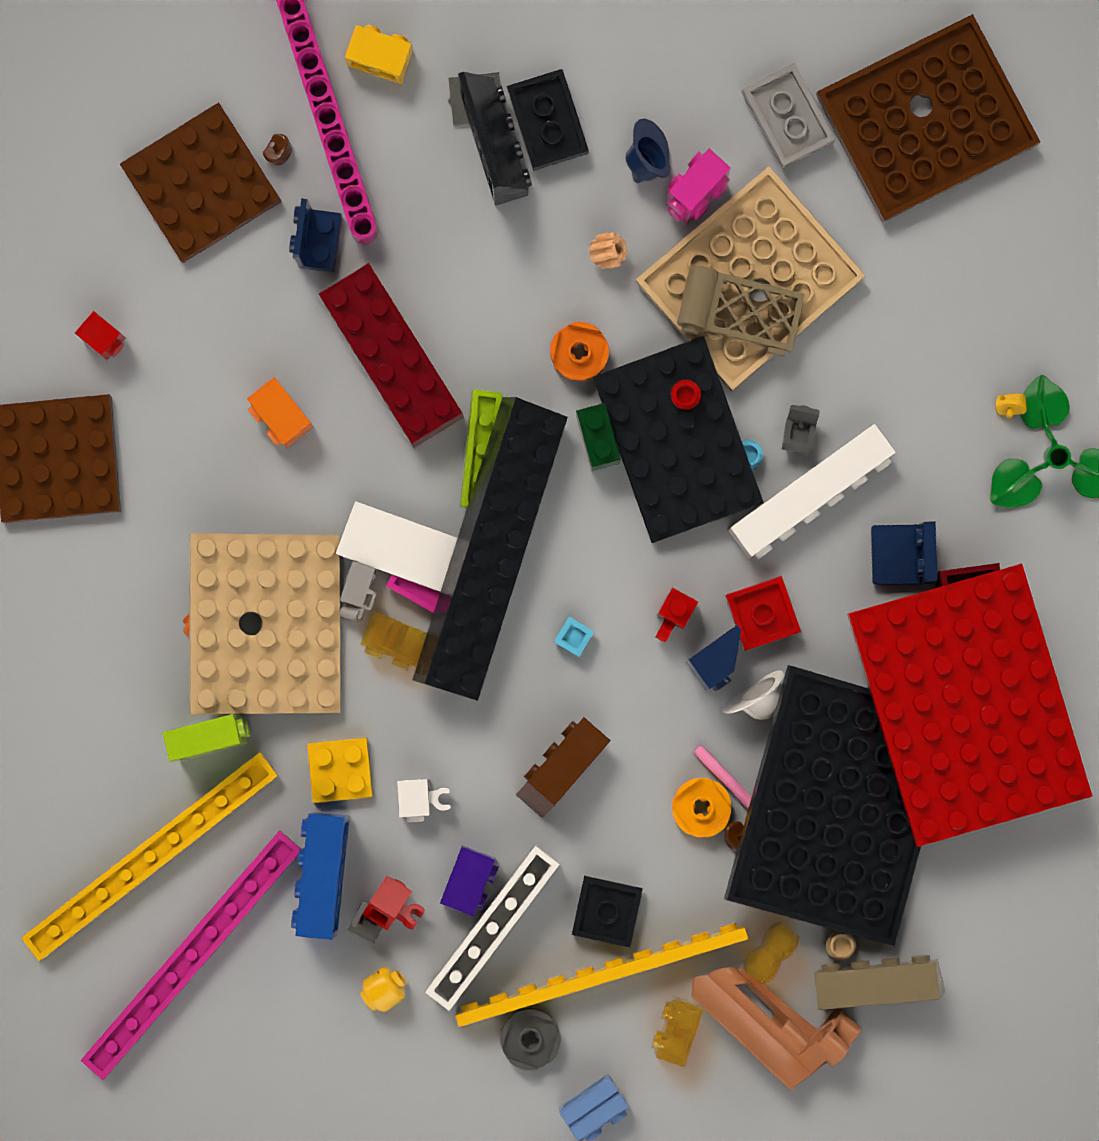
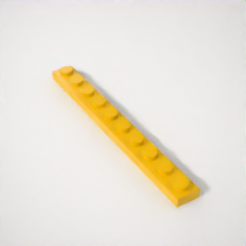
(149, 856)
(613, 970)

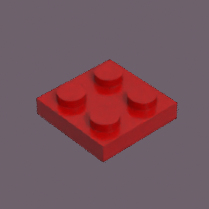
(763, 613)

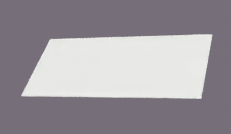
(397, 546)

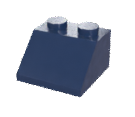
(716, 660)

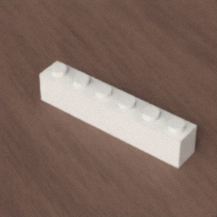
(811, 491)
(492, 927)

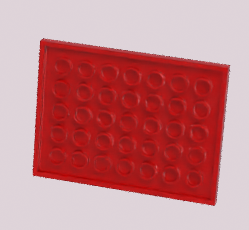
(969, 705)

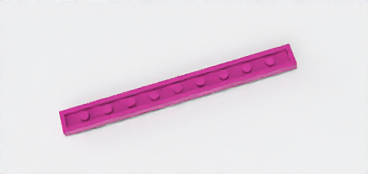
(191, 955)

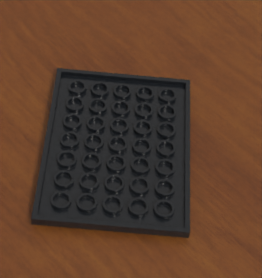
(826, 816)

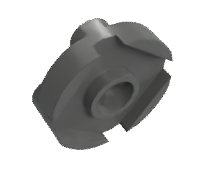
(522, 1023)

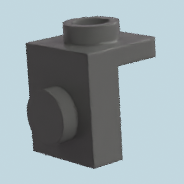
(800, 429)

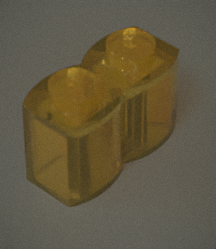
(394, 640)
(776, 945)

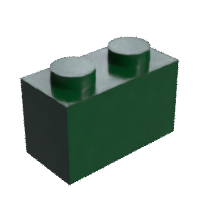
(598, 437)

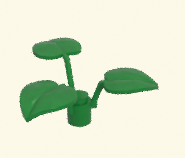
(1014, 481)

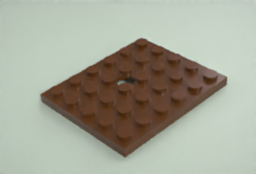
(914, 158)

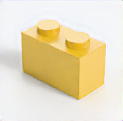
(379, 53)

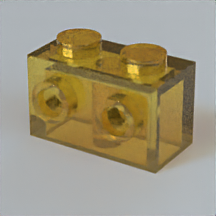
(678, 1031)

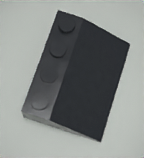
(493, 137)

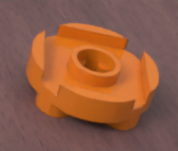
(594, 343)

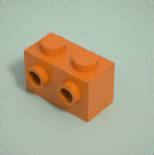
(280, 413)

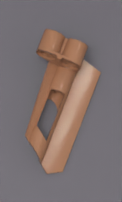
(786, 1042)

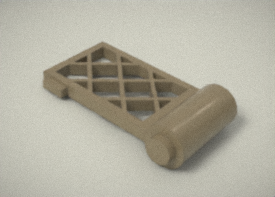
(701, 304)

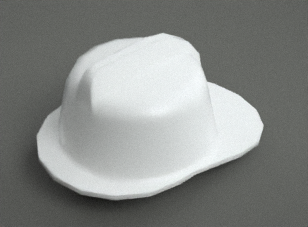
(759, 699)

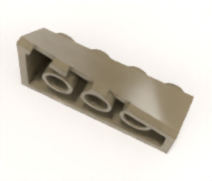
(878, 983)

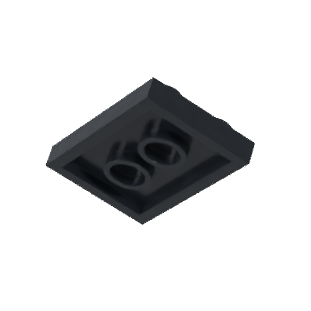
(547, 119)

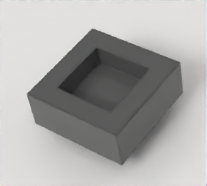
(363, 926)

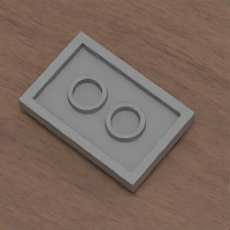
(788, 115)

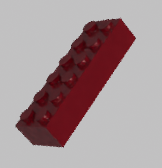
(391, 355)

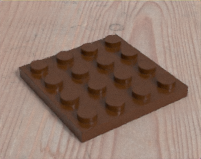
(200, 182)
(58, 459)

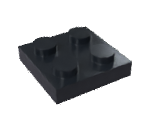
(607, 911)

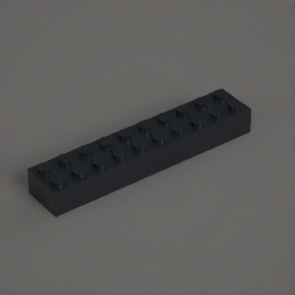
(490, 548)

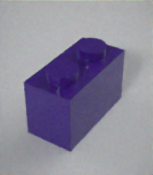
(468, 881)

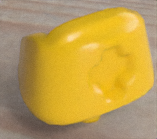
(1011, 404)

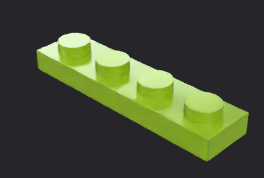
(482, 415)

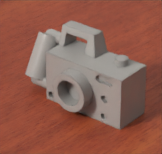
(357, 590)

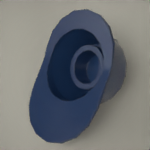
(648, 153)

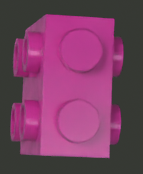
(693, 191)

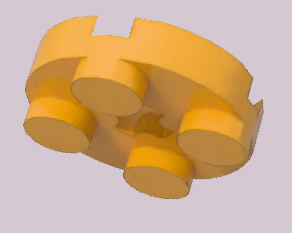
(698, 824)

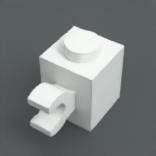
(415, 799)

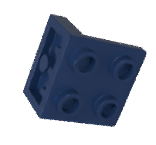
(316, 238)
(904, 554)

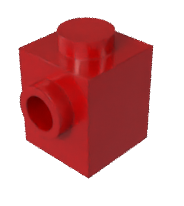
(101, 336)

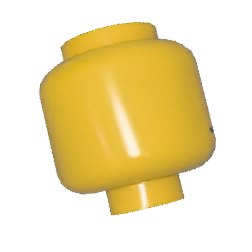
(383, 989)

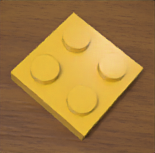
(340, 770)

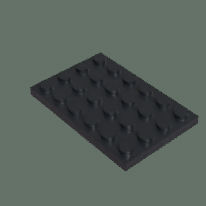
(679, 461)

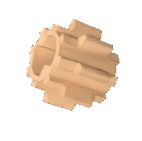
(608, 250)

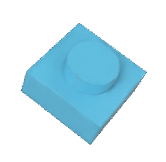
(573, 636)

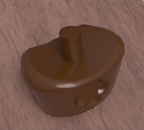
(278, 149)
(732, 834)

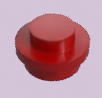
(686, 394)

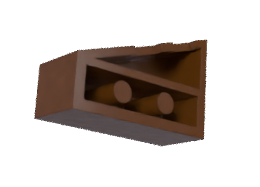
(562, 766)

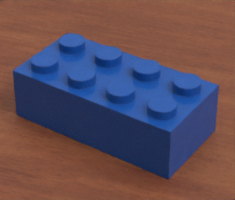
(322, 875)

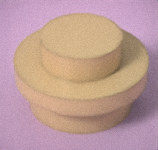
(840, 945)

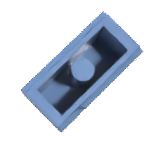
(594, 1108)

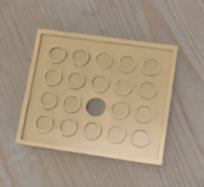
(755, 237)
(295, 654)

